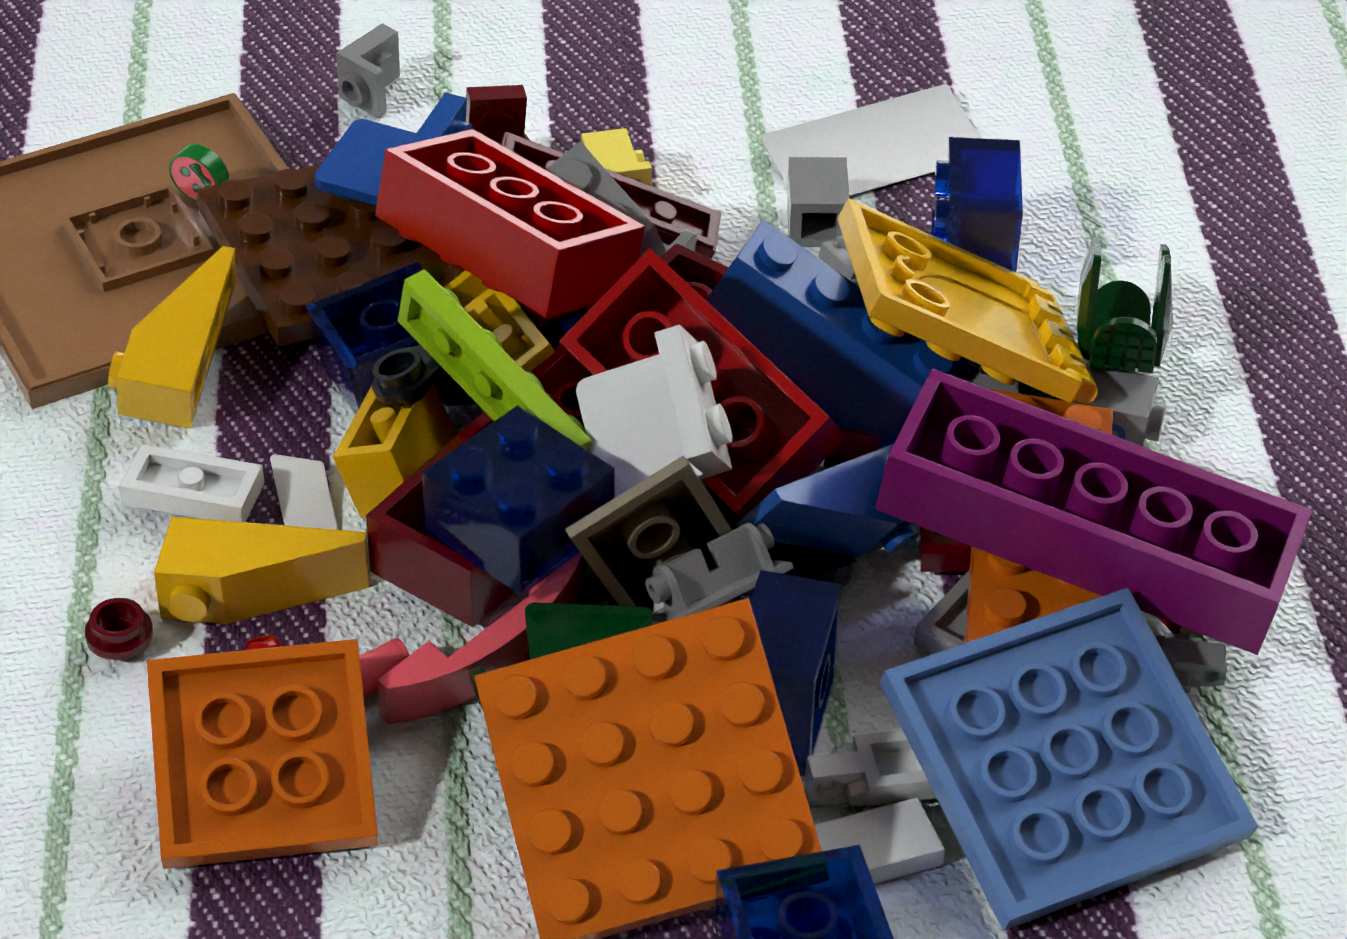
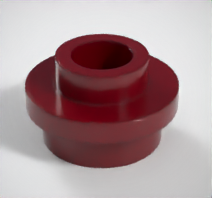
(118, 629)

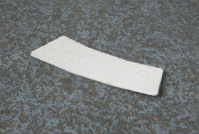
(303, 492)

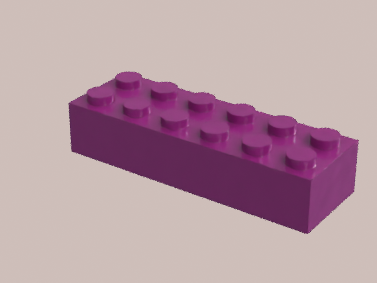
(1093, 510)

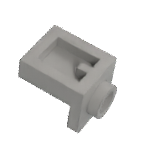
(367, 68)

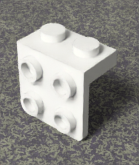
(657, 412)

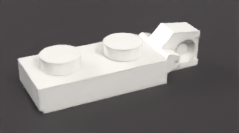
(869, 772)

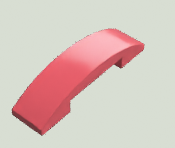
(434, 683)

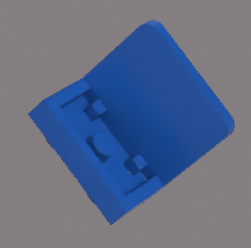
(357, 159)

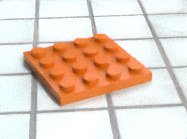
(644, 771)

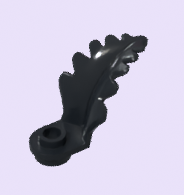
(407, 375)

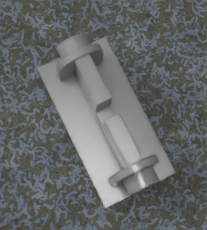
(690, 587)

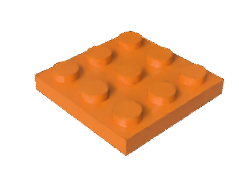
(261, 753)

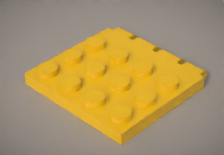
(963, 305)

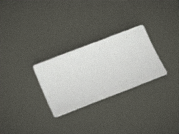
(880, 140)

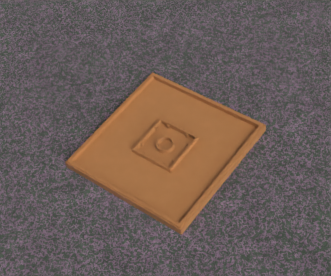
(105, 237)

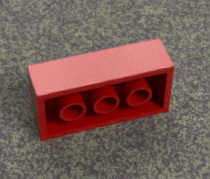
(507, 221)
(772, 422)

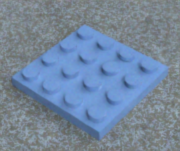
(1066, 757)

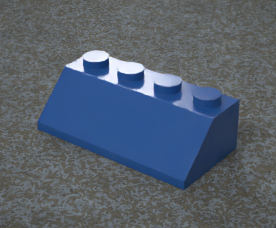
(821, 335)

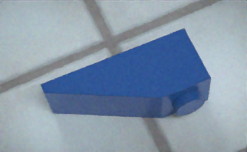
(835, 510)

